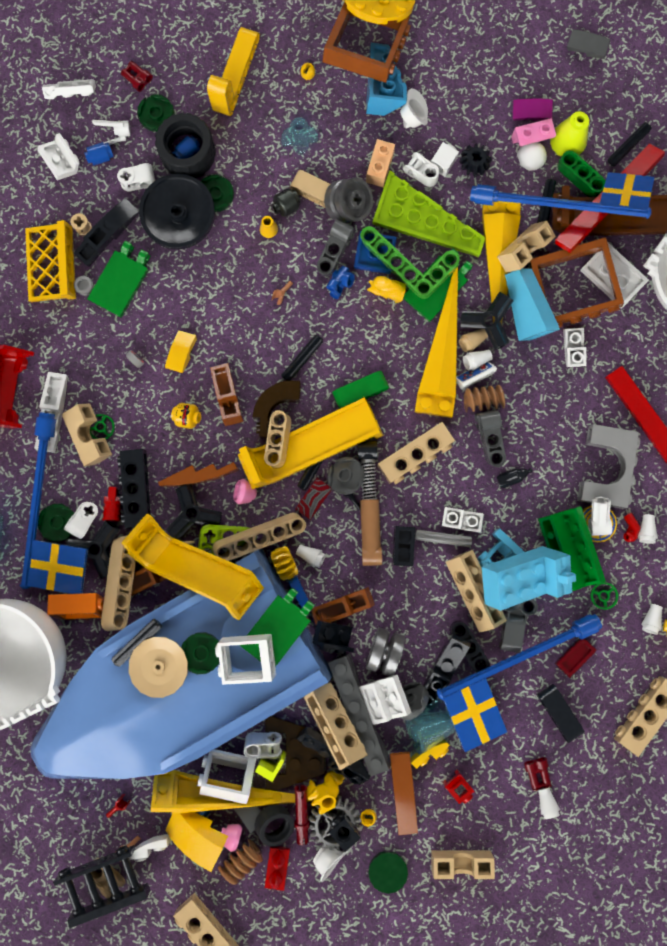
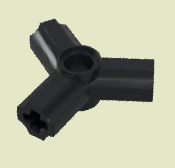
(477, 320)
(188, 502)
(103, 539)

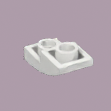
(574, 347)
(463, 520)
(144, 849)

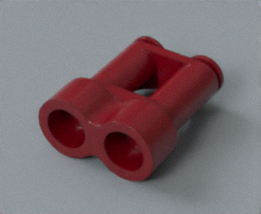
(140, 80)
(538, 766)

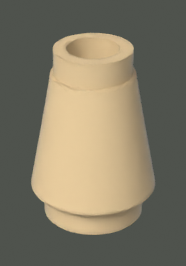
(472, 340)

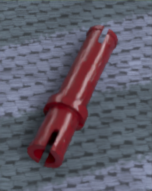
(302, 822)

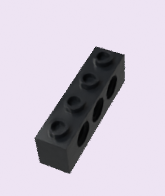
(140, 478)

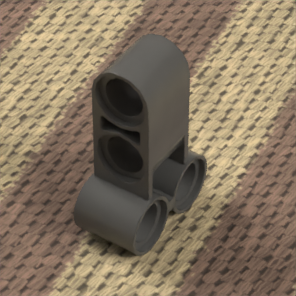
(339, 236)
(490, 423)
(514, 628)

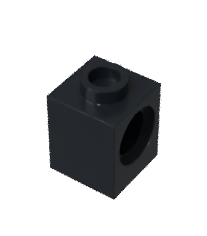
(348, 839)

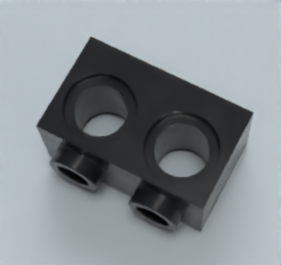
(403, 546)

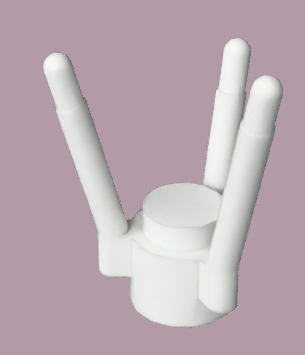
(121, 129)

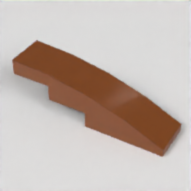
(192, 476)
(403, 793)

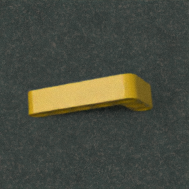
(224, 91)

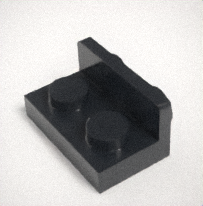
(333, 636)

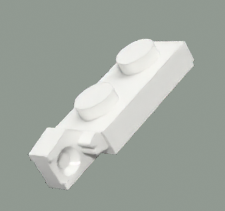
(69, 88)

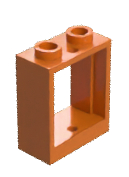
(75, 606)

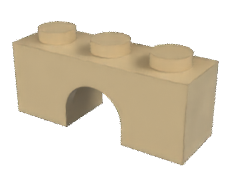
(519, 251)
(78, 422)
(472, 862)

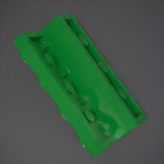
(570, 534)

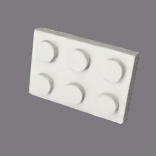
(628, 276)

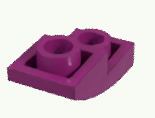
(532, 109)

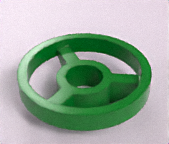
(105, 426)
(607, 598)

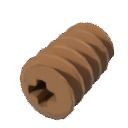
(484, 397)
(242, 863)

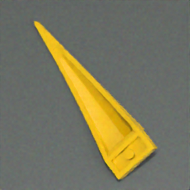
(500, 230)
(438, 383)
(179, 793)

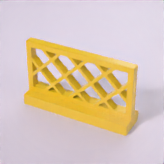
(64, 258)

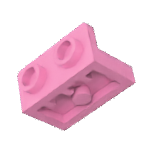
(534, 132)

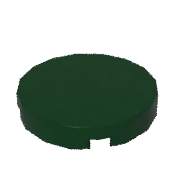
(160, 109)
(220, 190)
(59, 516)
(201, 652)
(388, 872)

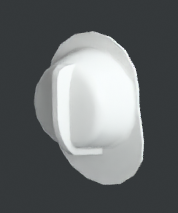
(415, 110)
(327, 859)

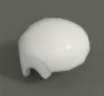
(532, 156)

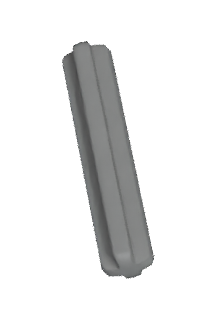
(443, 538)

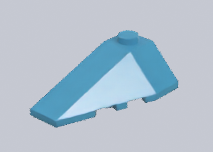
(382, 96)

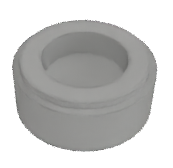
(83, 285)
(134, 359)

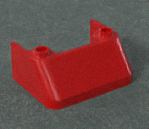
(12, 362)

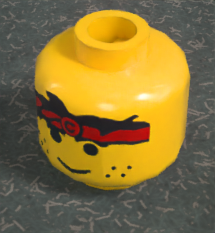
(186, 415)

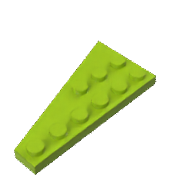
(418, 216)

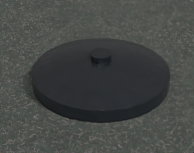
(177, 211)

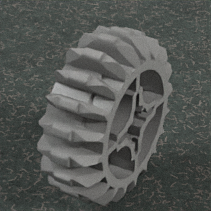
(329, 816)

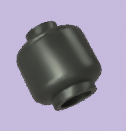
(286, 202)

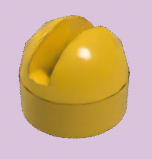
(310, 73)
(368, 821)

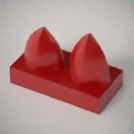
(277, 868)

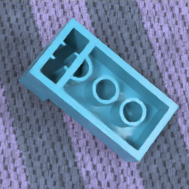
(527, 577)

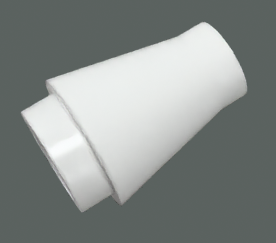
(476, 359)
(648, 530)
(311, 555)
(653, 619)
(548, 805)

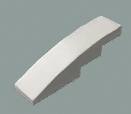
(53, 403)

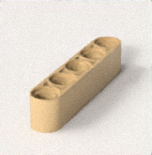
(268, 538)
(118, 587)

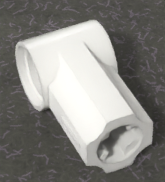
(600, 517)

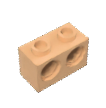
(380, 163)

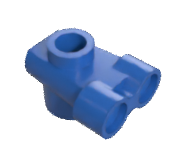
(340, 279)

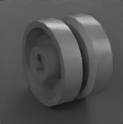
(348, 200)
(387, 652)

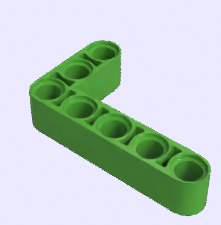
(407, 266)

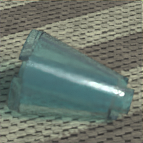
(429, 729)

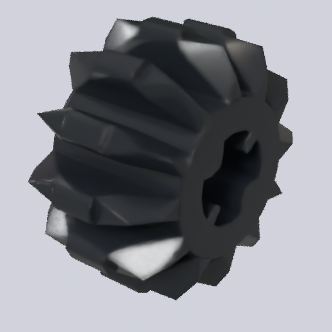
(482, 157)

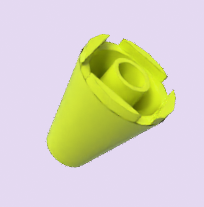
(571, 134)

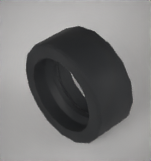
(282, 833)

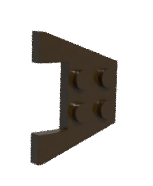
(301, 761)

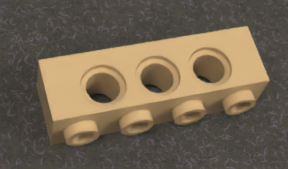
(438, 433)
(469, 580)
(649, 726)
(335, 736)
(195, 908)

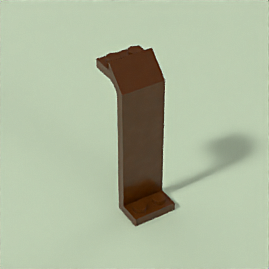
(614, 223)

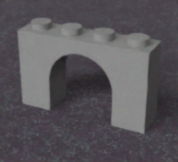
(624, 446)

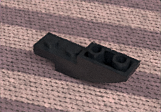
(106, 230)
(444, 668)
(312, 739)

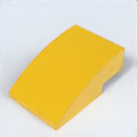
(196, 838)

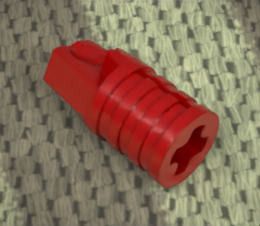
(111, 505)

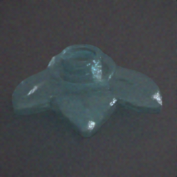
(299, 138)

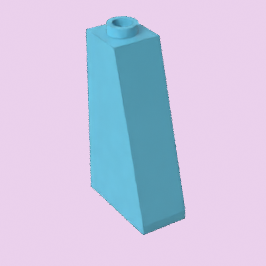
(530, 308)

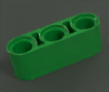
(577, 166)
(362, 388)

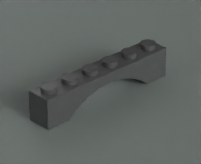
(348, 685)

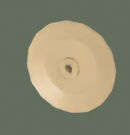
(158, 667)

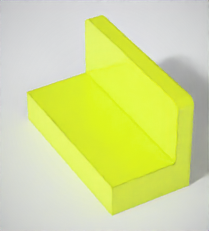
(269, 769)

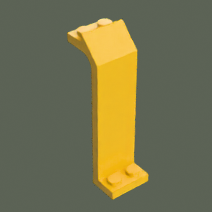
(313, 443)
(192, 567)

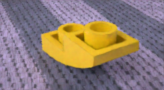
(179, 352)
(437, 751)

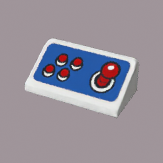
(471, 377)

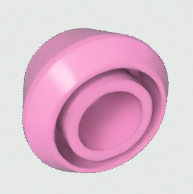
(243, 492)
(234, 833)

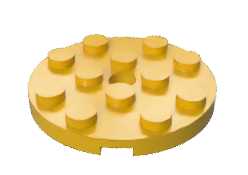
(380, 10)

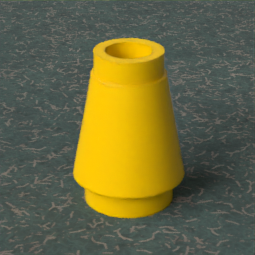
(268, 227)

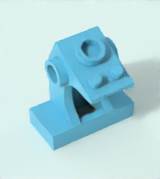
(505, 546)

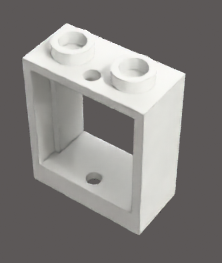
(267, 660)
(231, 760)

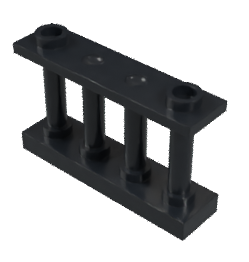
(99, 906)

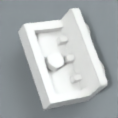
(59, 157)

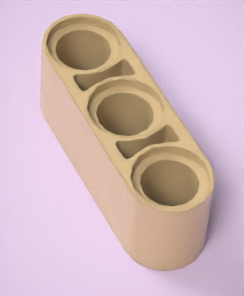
(310, 187)
(274, 430)

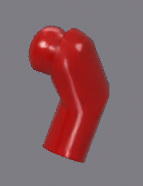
(633, 528)

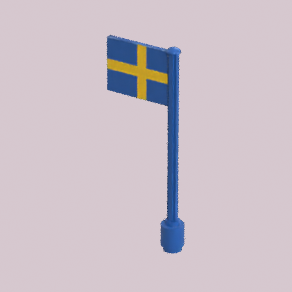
(621, 195)
(47, 563)
(472, 702)

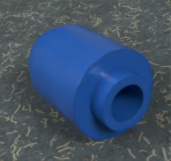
(186, 148)
(98, 153)

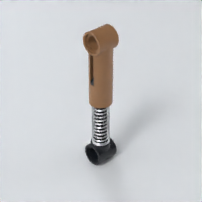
(370, 506)

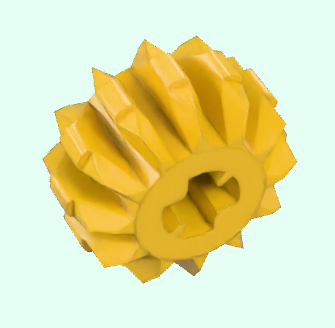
(284, 563)

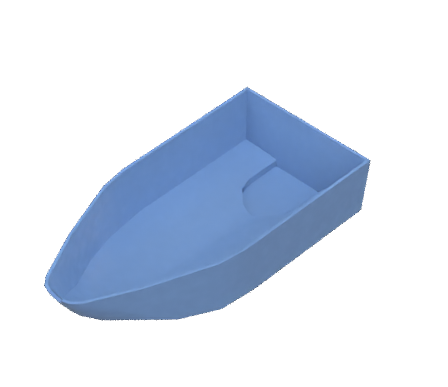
(118, 733)

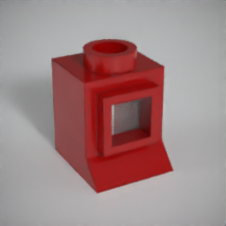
(459, 788)

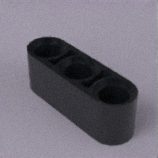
(477, 653)
(561, 713)

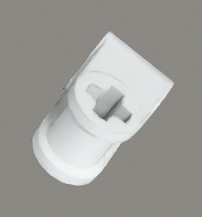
(419, 167)
(139, 177)
(79, 523)
(261, 745)

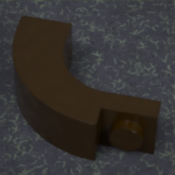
(273, 396)

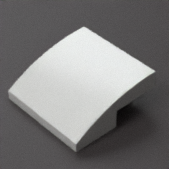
(385, 699)

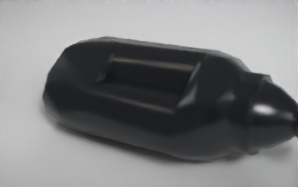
(512, 477)

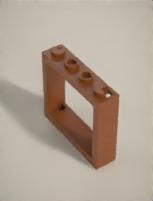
(359, 63)
(580, 251)

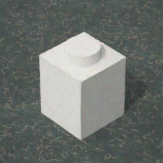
(445, 158)

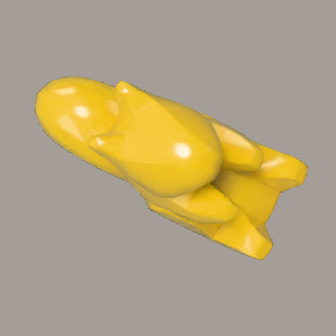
(387, 288)
(325, 793)

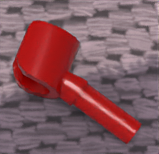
(120, 804)

